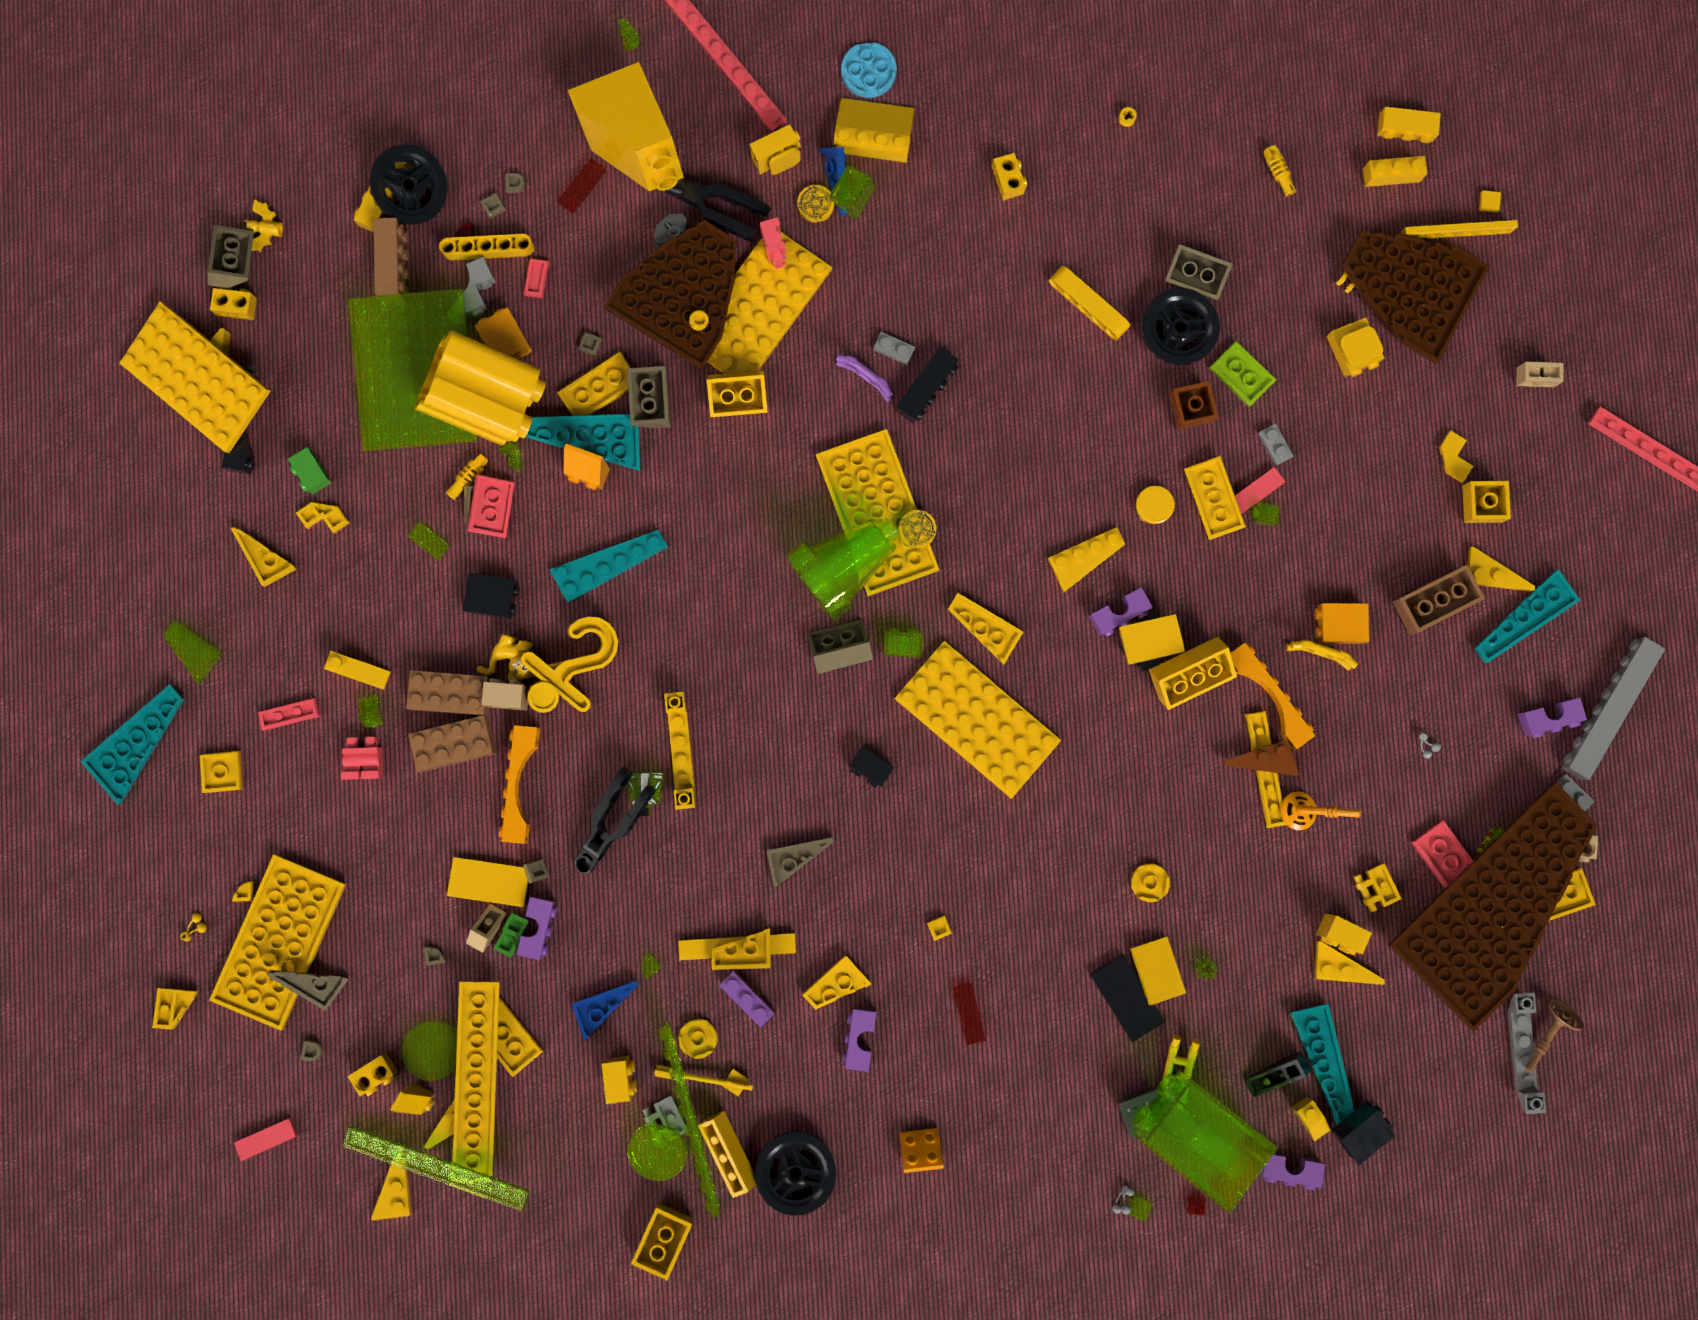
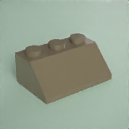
(229, 256)
(1198, 272)
(649, 397)
(840, 646)

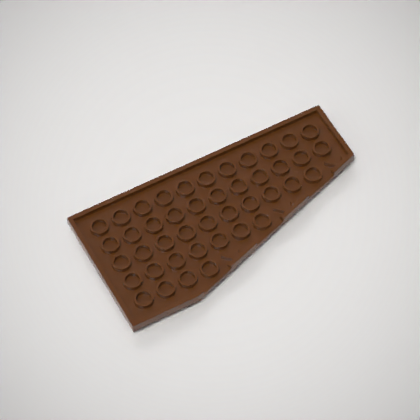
(1495, 912)

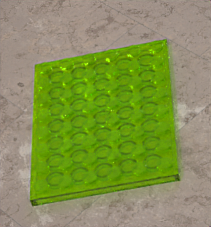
(392, 356)

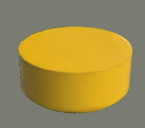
(698, 320)

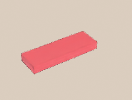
(1259, 489)
(289, 714)
(265, 1139)

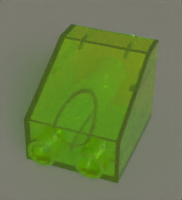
(1203, 1140)

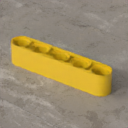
(478, 243)
(1089, 302)

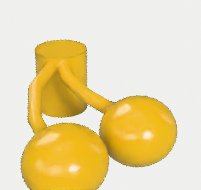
(201, 927)

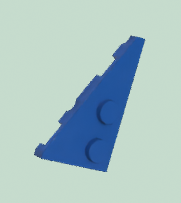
(834, 167)
(595, 1009)

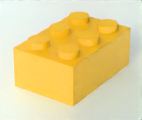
(737, 393)
(662, 1241)

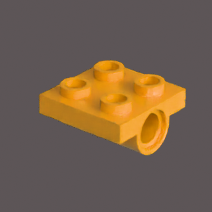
(921, 1150)

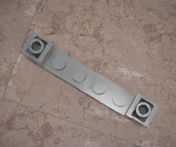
(1522, 1051)

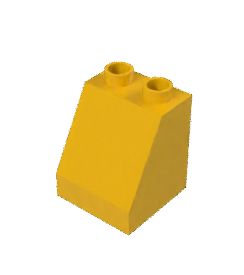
(628, 127)

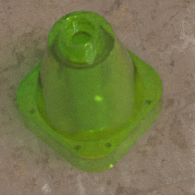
(843, 563)

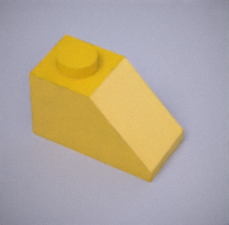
(1311, 1118)

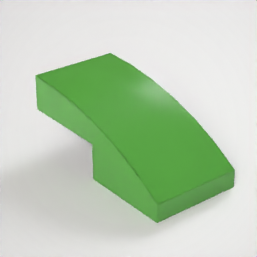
(511, 935)

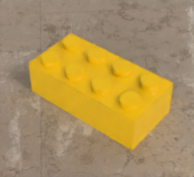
(1193, 673)

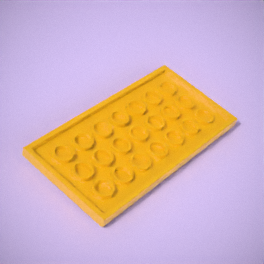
(766, 305)
(194, 377)
(870, 484)
(977, 719)
(277, 934)

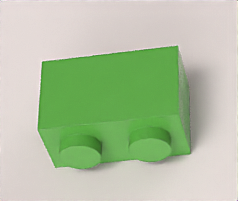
(309, 470)

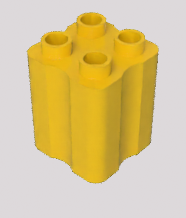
(480, 389)

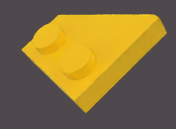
(171, 1006)

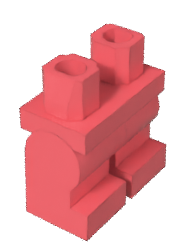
(773, 243)
(362, 762)

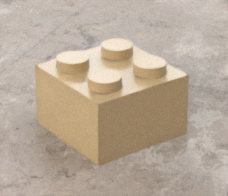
(505, 696)

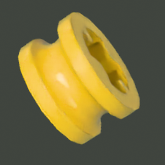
(1124, 112)

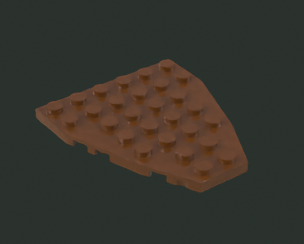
(673, 283)
(1415, 287)

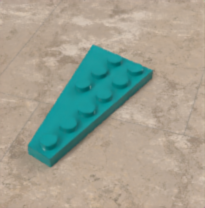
(599, 434)

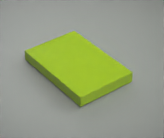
(1242, 374)

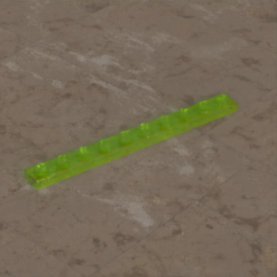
(687, 1111)
(436, 1168)

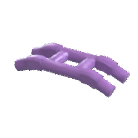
(851, 363)

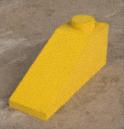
(357, 670)
(414, 1100)

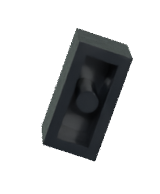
(871, 767)

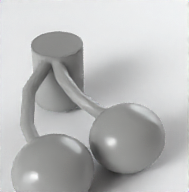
(1435, 747)
(1126, 1209)

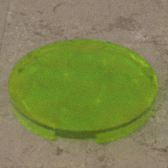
(430, 1050)
(657, 1152)

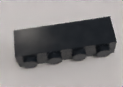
(927, 385)

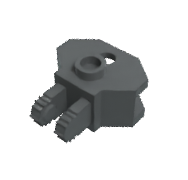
(676, 226)

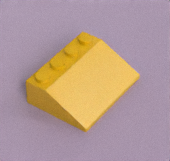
(874, 129)

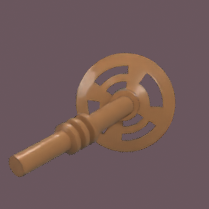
(1561, 1018)

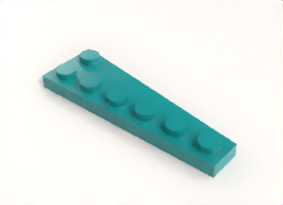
(598, 568)
(1536, 610)
(1323, 1051)

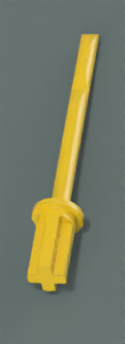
(663, 1071)

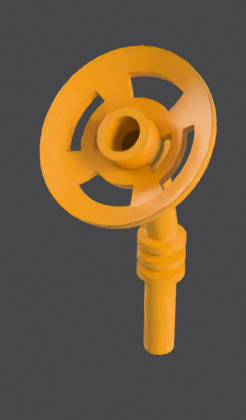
(1306, 810)

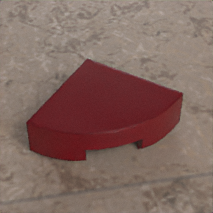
(465, 231)

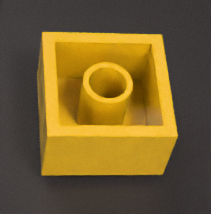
(1486, 502)
(1343, 933)
(619, 1079)

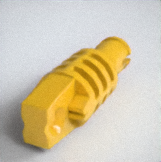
(1279, 169)
(467, 476)

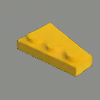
(746, 953)

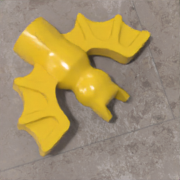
(265, 227)

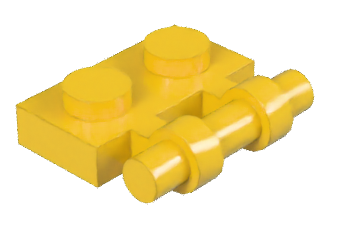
(1382, 884)

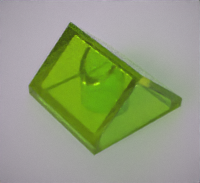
(852, 191)

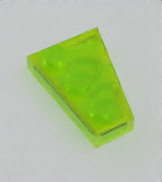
(192, 650)

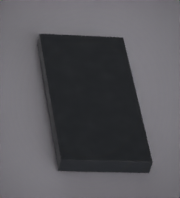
(1127, 998)

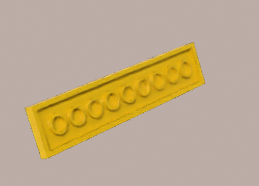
(476, 1075)

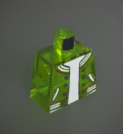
(639, 782)

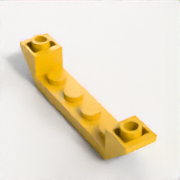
(681, 750)

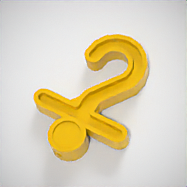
(556, 677)

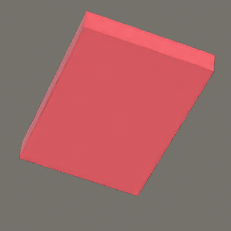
(490, 506)
(1442, 852)

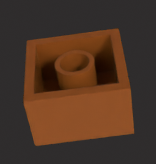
(1193, 405)

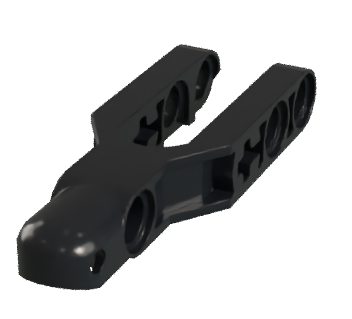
(695, 193)
(600, 838)

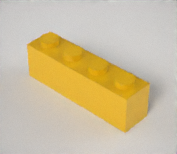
(368, 210)
(728, 1154)

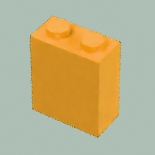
(503, 334)
(1342, 623)

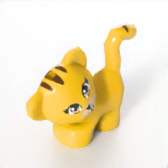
(508, 649)

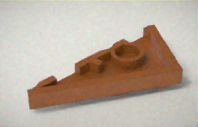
(1272, 758)

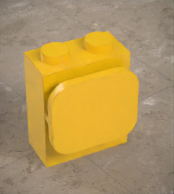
(776, 151)
(1356, 347)

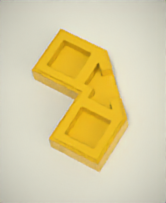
(1454, 465)
(315, 512)

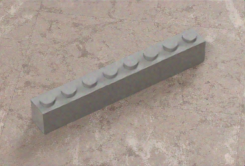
(1613, 708)

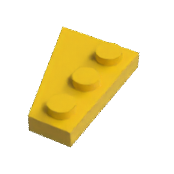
(837, 982)

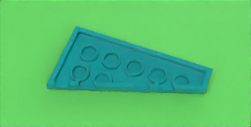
(125, 752)

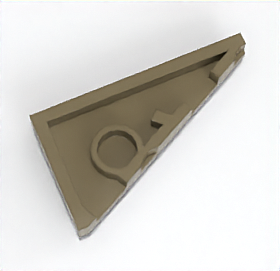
(789, 859)
(315, 988)

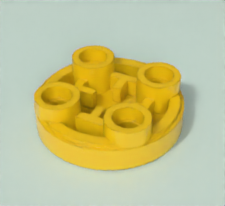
(1155, 504)

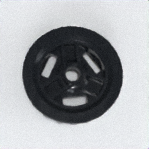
(425, 172)
(1203, 328)
(778, 1191)

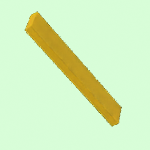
(1461, 230)
(1267, 781)
(702, 948)

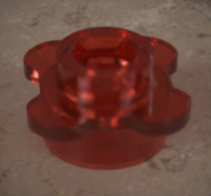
(1201, 1209)

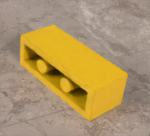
(1408, 124)
(1394, 171)

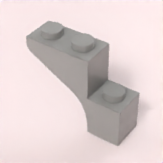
(480, 278)

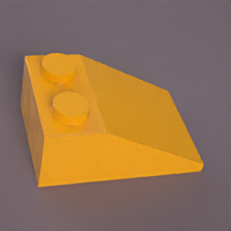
(585, 467)

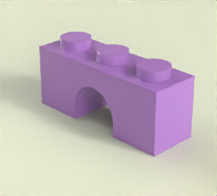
(1106, 621)
(1567, 713)
(542, 911)
(746, 998)
(856, 1056)
(1308, 1173)

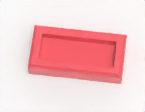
(536, 278)

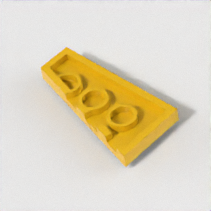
(1081, 559)
(988, 628)

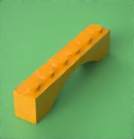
(1292, 724)
(515, 825)

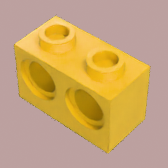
(1004, 177)
(232, 306)
(372, 1072)

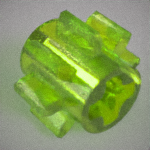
(1208, 974)

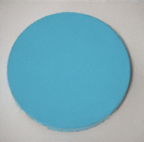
(868, 70)

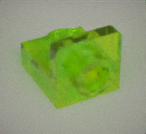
(629, 34)
(515, 459)
(1266, 514)
(369, 711)

